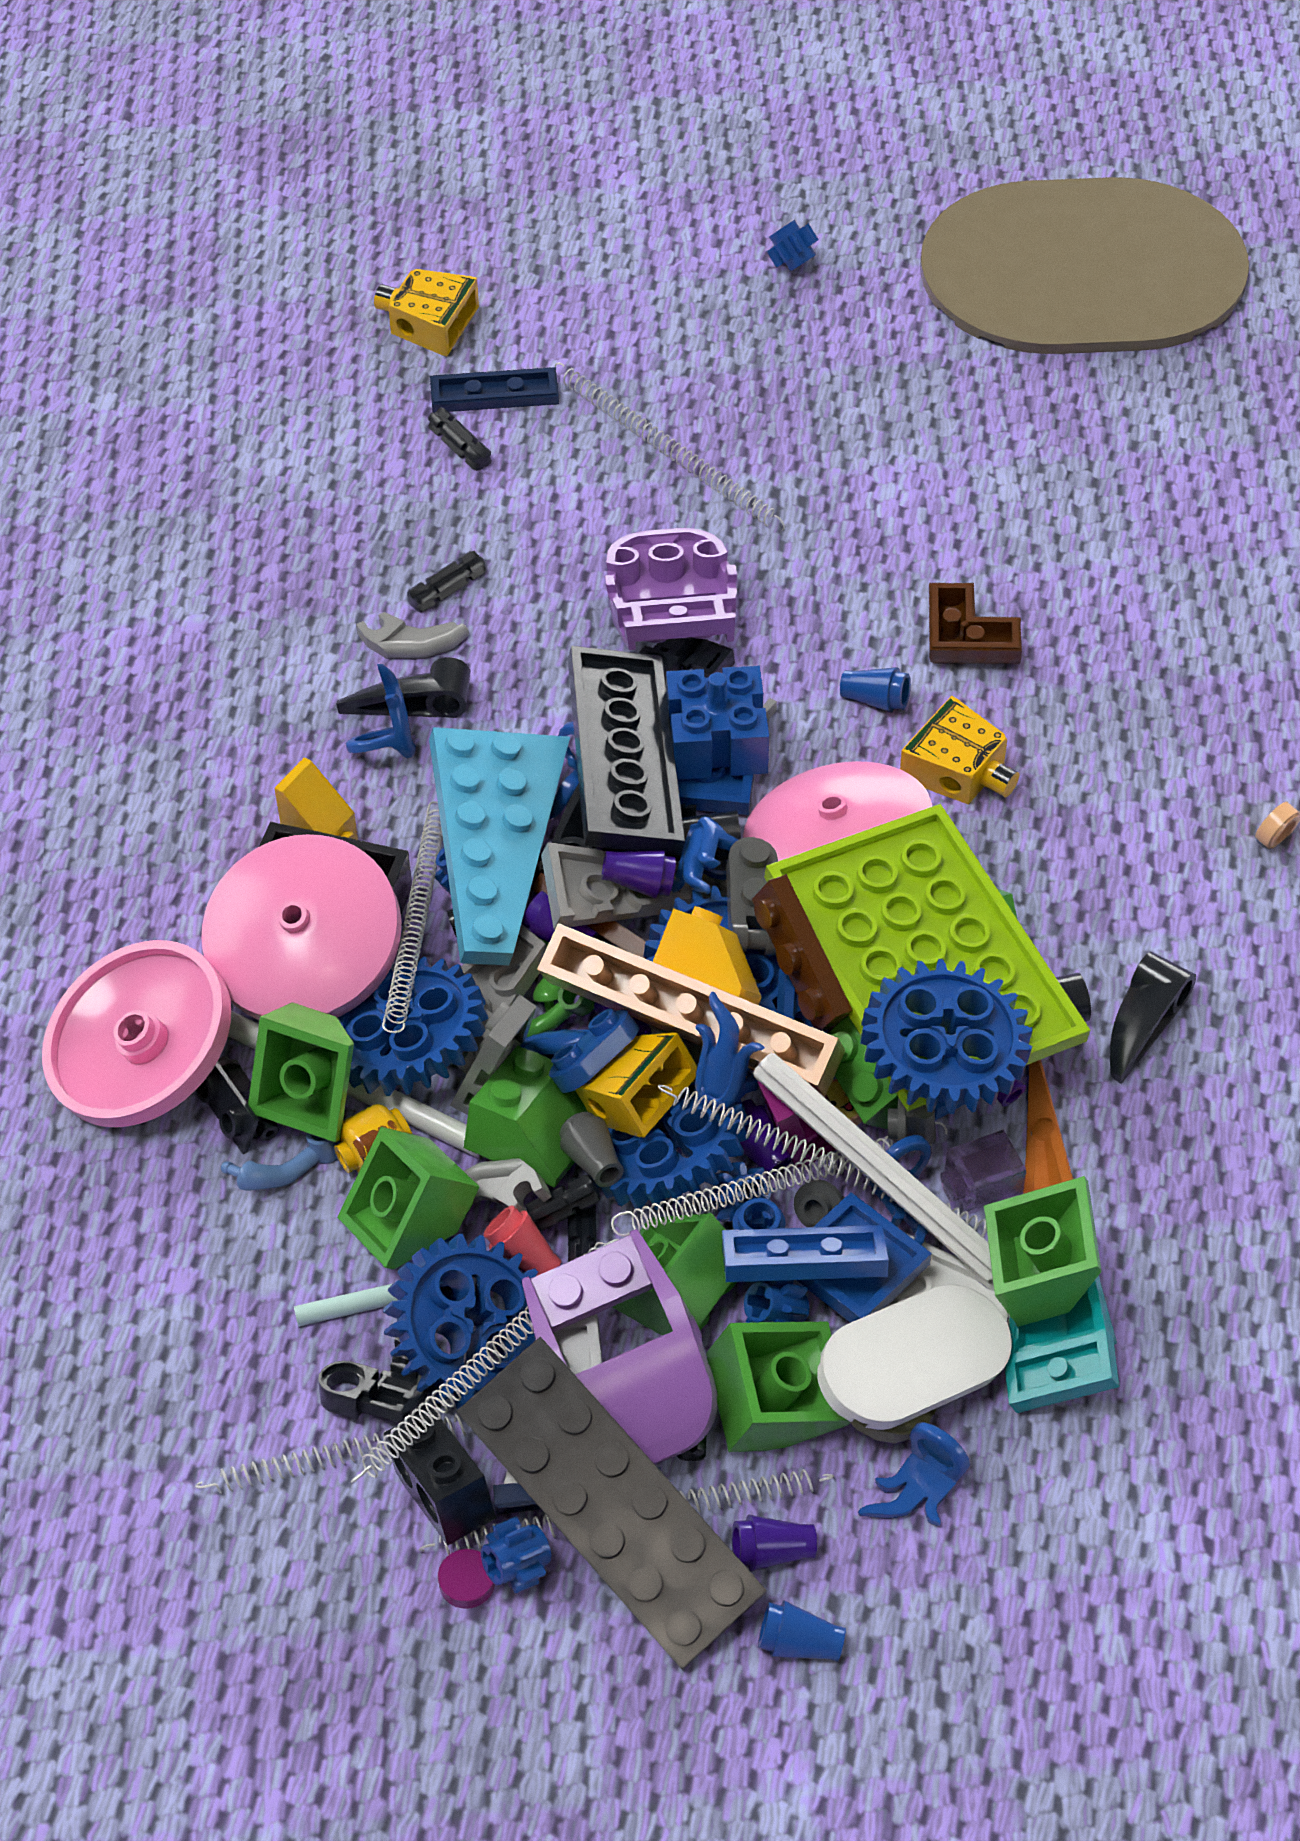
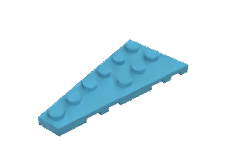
(493, 820)

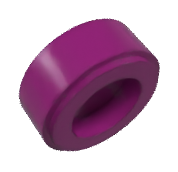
(464, 1579)

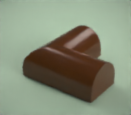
(962, 637)

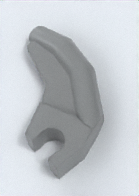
(401, 641)
(507, 1182)

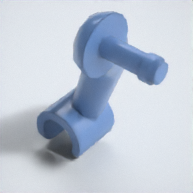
(262, 1176)

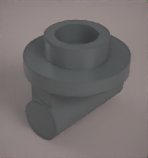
(913, 1122)
(815, 1201)

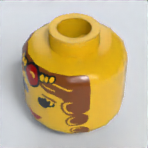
(360, 1132)

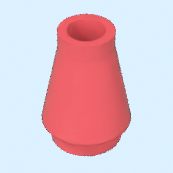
(521, 1236)

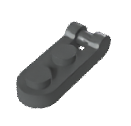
(744, 880)

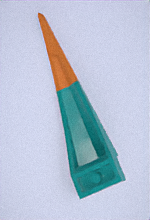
(1071, 1351)

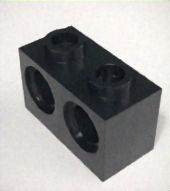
(442, 1479)

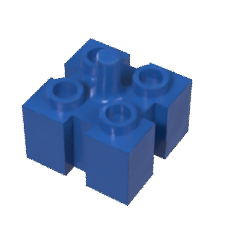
(718, 721)

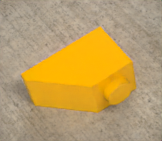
(312, 803)
(707, 952)

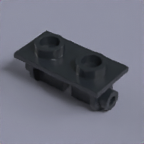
(225, 1095)

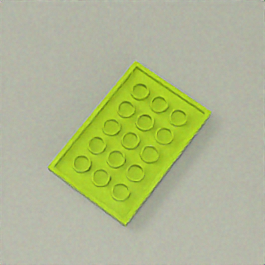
(924, 897)

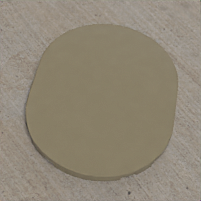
(1084, 265)

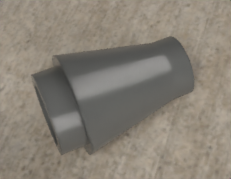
(590, 1146)

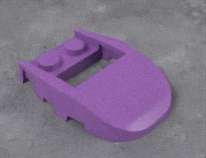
(671, 586)
(656, 1391)

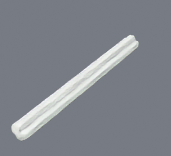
(875, 1164)

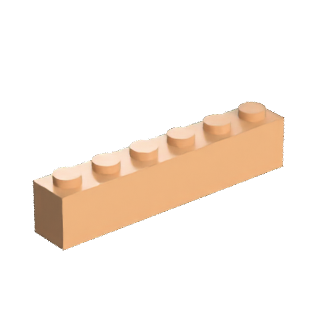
(680, 1003)

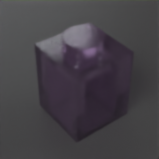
(983, 1172)

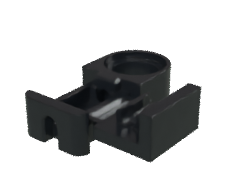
(692, 654)
(389, 1397)

